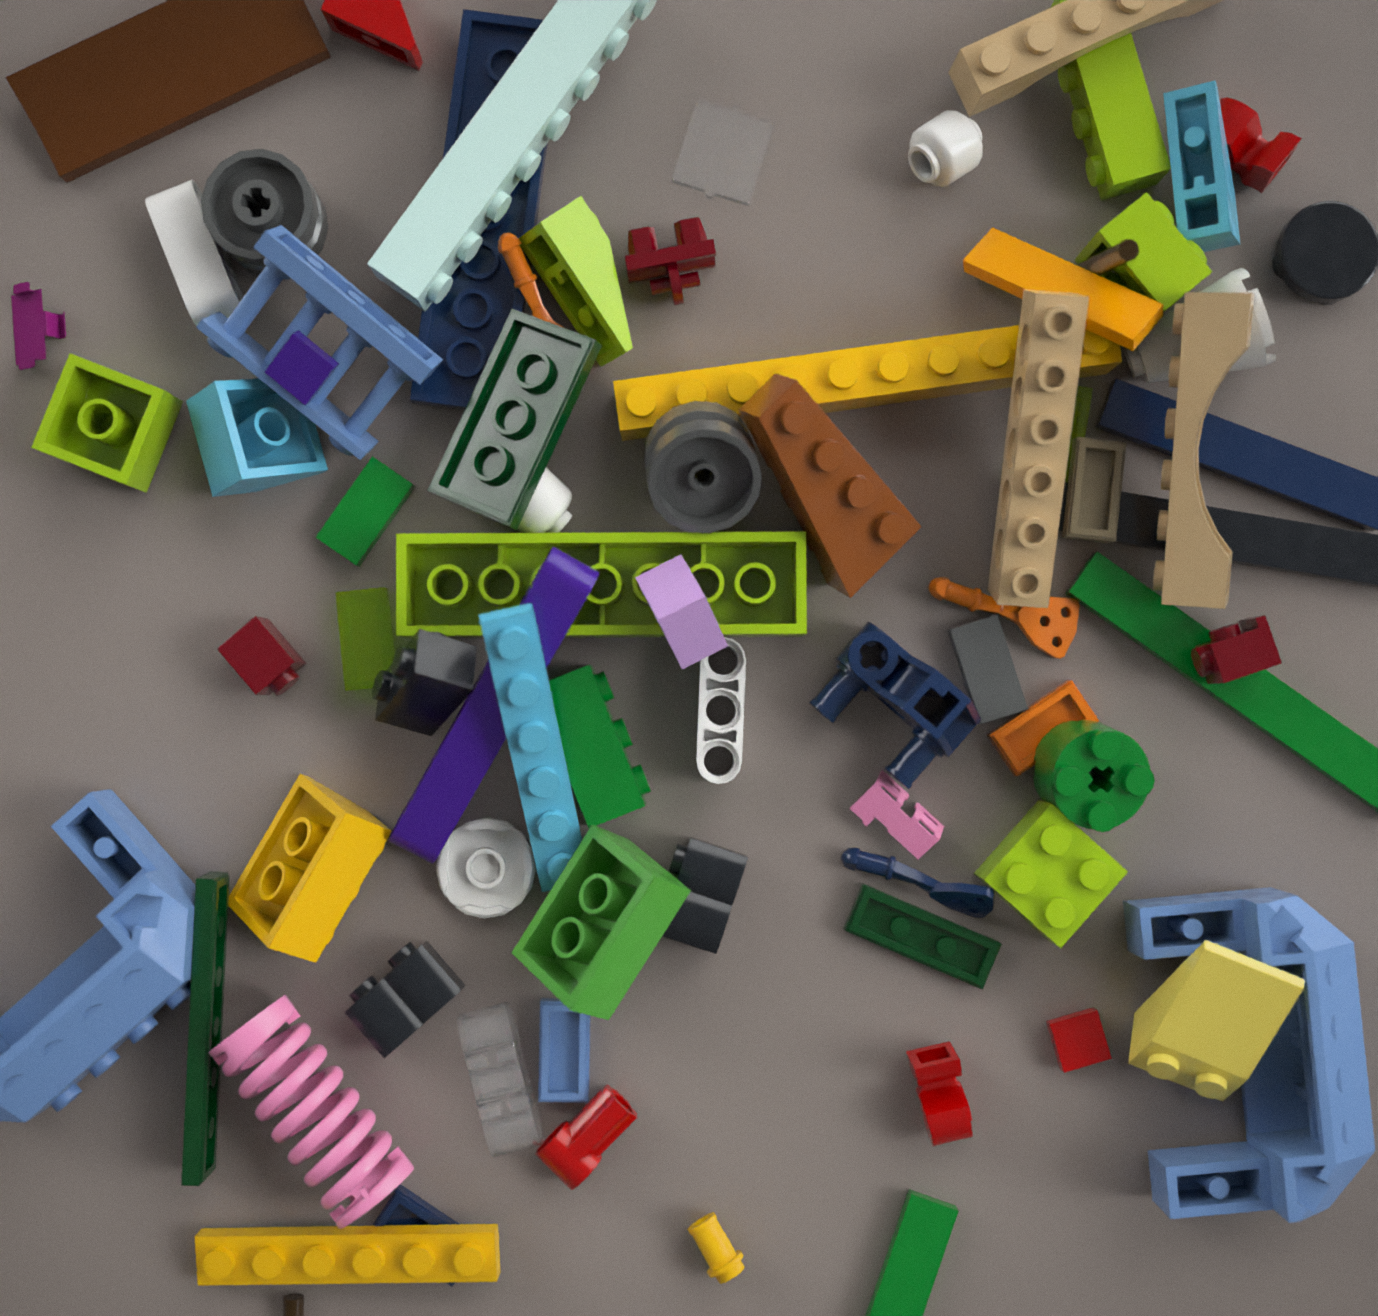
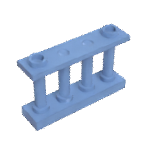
(326, 293)

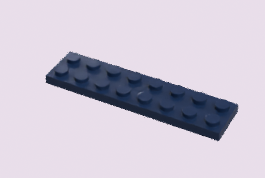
(482, 294)

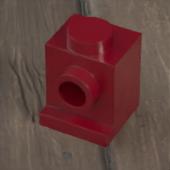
(1235, 651)

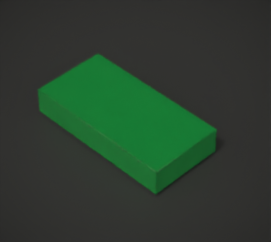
(365, 511)

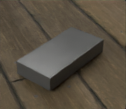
(987, 668)

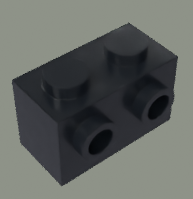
(425, 682)

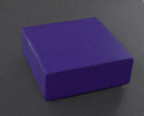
(301, 367)

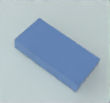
(563, 1053)

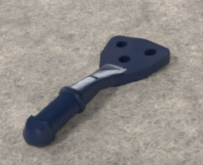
(961, 897)

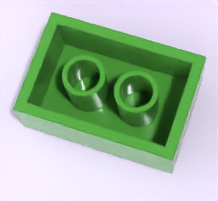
(600, 923)

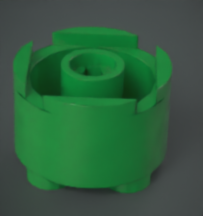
(1117, 781)

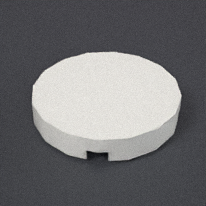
(486, 867)

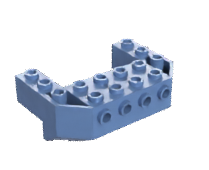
(111, 981)
(1311, 1087)

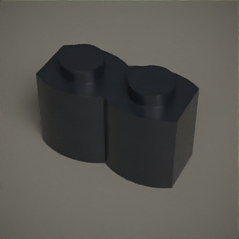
(714, 879)
(404, 998)

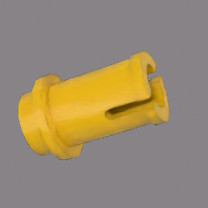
(716, 1248)

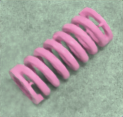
(372, 1175)

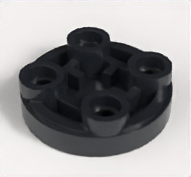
(1327, 252)

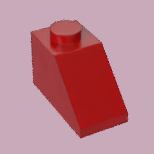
(376, 25)

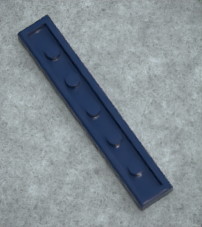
(1248, 457)

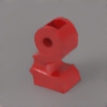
(1250, 154)
(941, 1093)

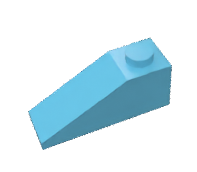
(1201, 167)

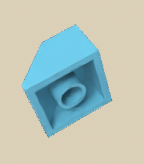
(252, 437)

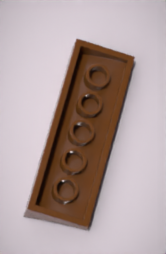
(161, 75)

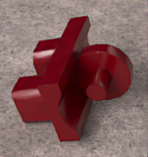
(690, 254)

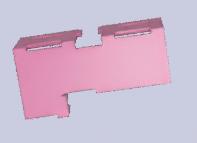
(906, 830)

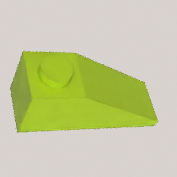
(581, 274)

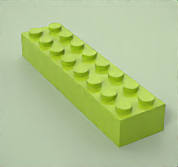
(747, 577)

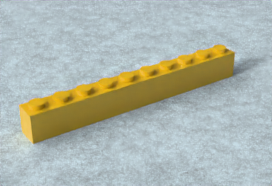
(851, 376)

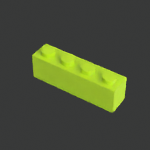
(1115, 118)

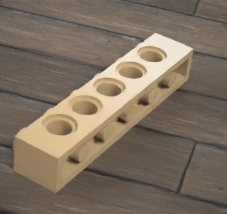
(1037, 446)

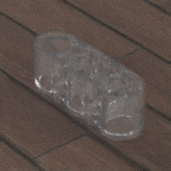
(500, 1079)

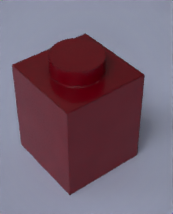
(262, 657)

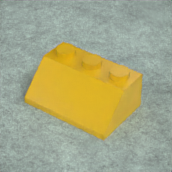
(307, 869)

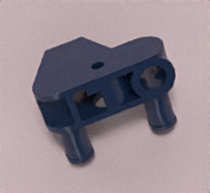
(899, 686)

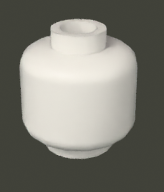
(945, 148)
(547, 507)

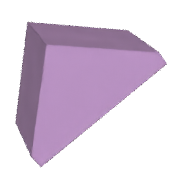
(682, 611)

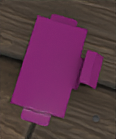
(32, 325)

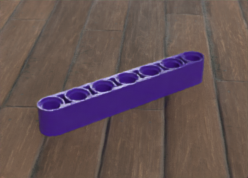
(478, 728)

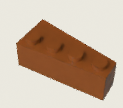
(834, 493)

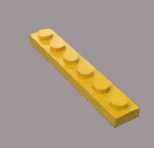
(348, 1254)

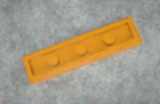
(1017, 265)

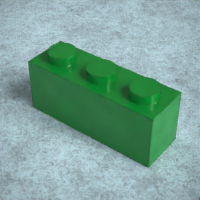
(596, 747)

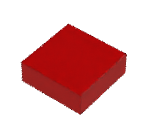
(1078, 1039)

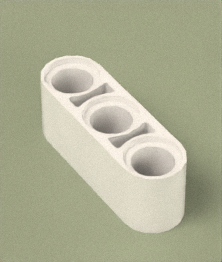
(193, 255)
(729, 734)

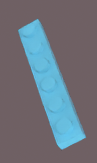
(532, 738)

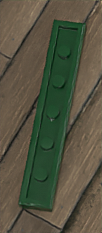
(205, 1027)

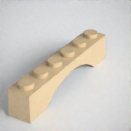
(1039, 45)
(1197, 558)

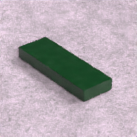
(922, 936)

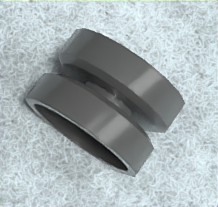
(258, 193)
(702, 467)

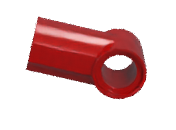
(577, 1145)

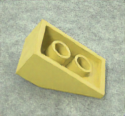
(1212, 1020)

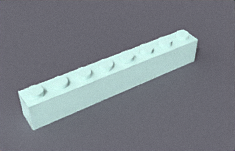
(502, 145)

